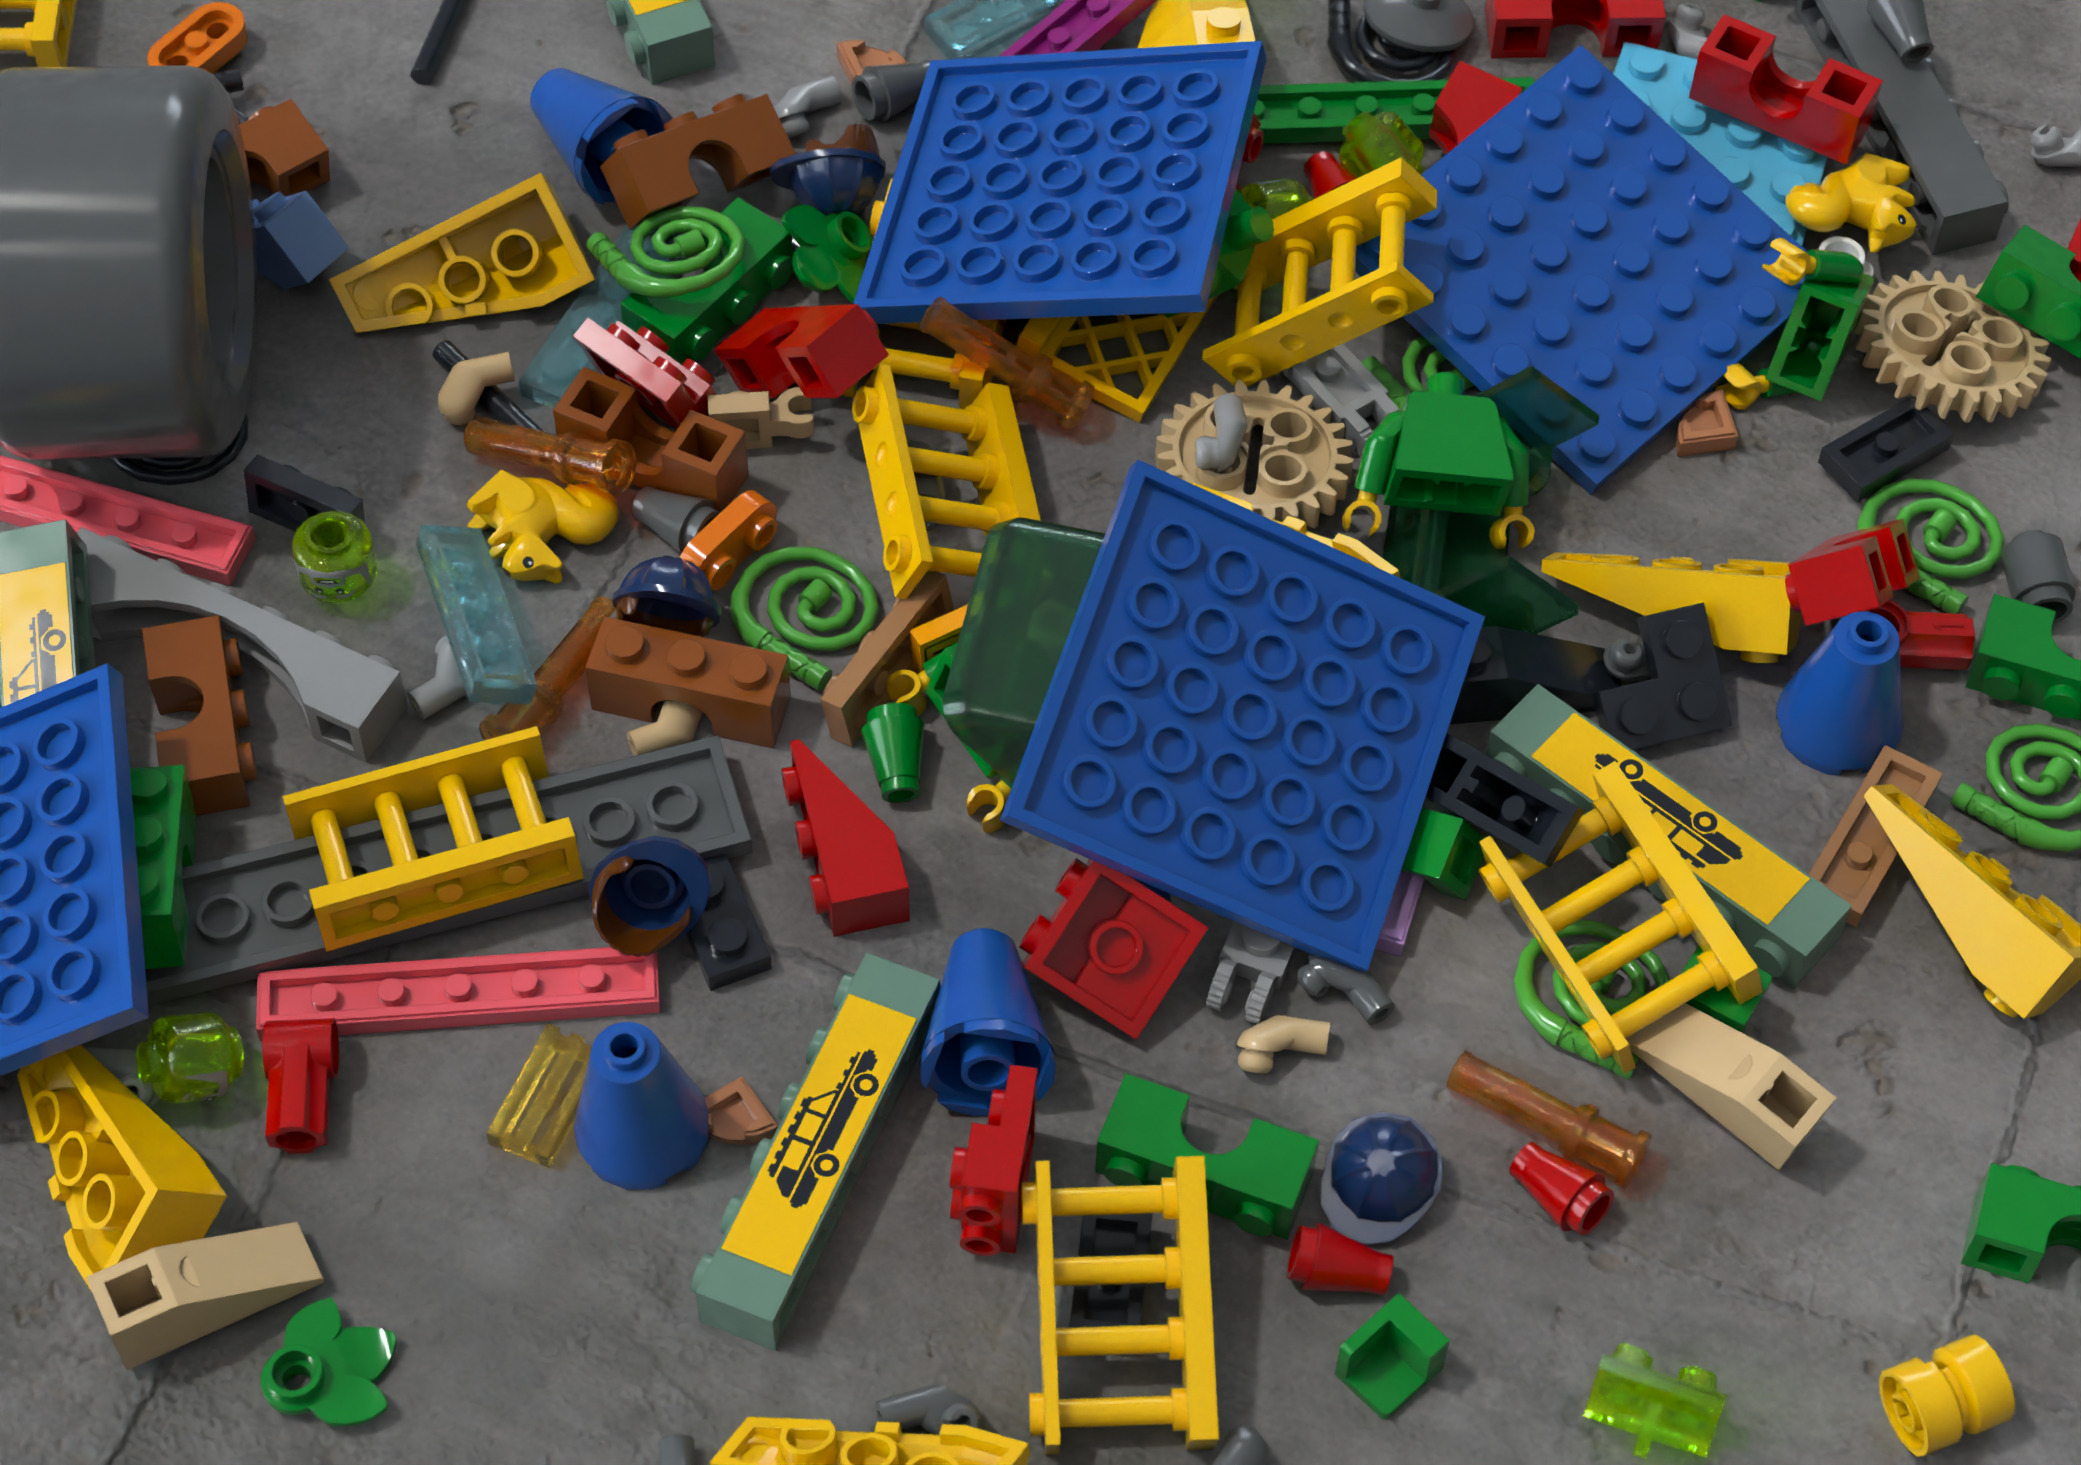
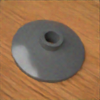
(1421, 23)

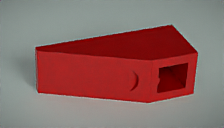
(853, 850)

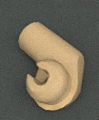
(466, 383)
(674, 727)
(1278, 1034)

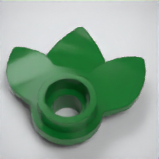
(829, 249)
(336, 1360)

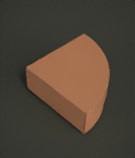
(856, 56)
(1706, 427)
(738, 1115)

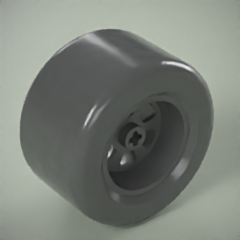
(123, 263)

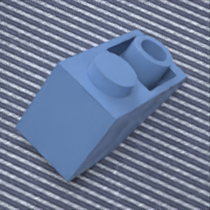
(294, 239)

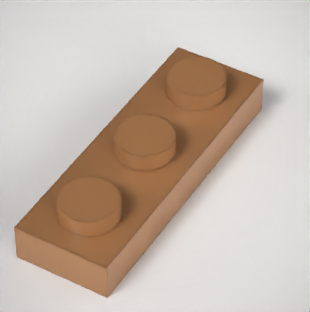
(880, 654)
(1859, 848)

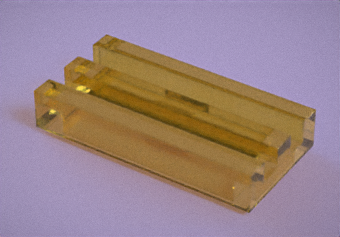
(523, 1088)

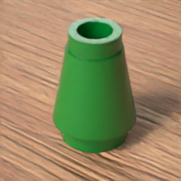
(895, 749)

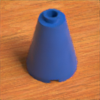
(587, 119)
(1845, 697)
(984, 1025)
(638, 1110)

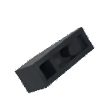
(1514, 661)
(1502, 802)

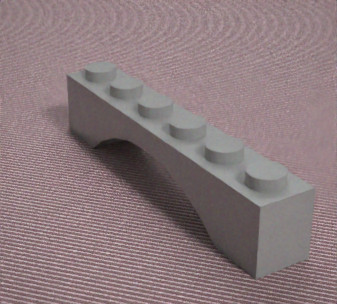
(342, 694)

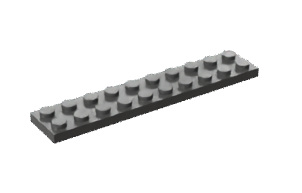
(257, 907)

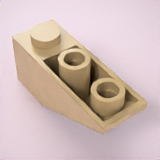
(1735, 1080)
(199, 1287)

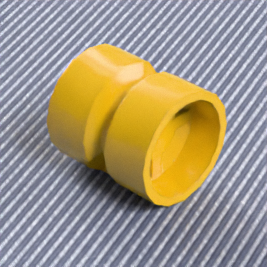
(1952, 1393)

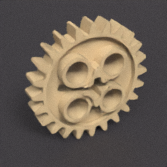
(1978, 371)
(1301, 458)

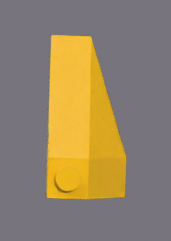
(484, 261)
(115, 1163)

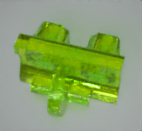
(1653, 1404)

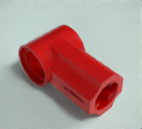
(1931, 638)
(298, 1065)

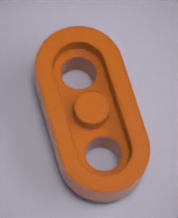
(202, 39)
(732, 536)

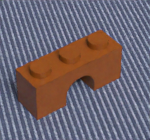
(736, 140)
(284, 150)
(696, 460)
(194, 672)
(733, 684)

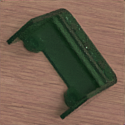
(1454, 551)
(1015, 634)

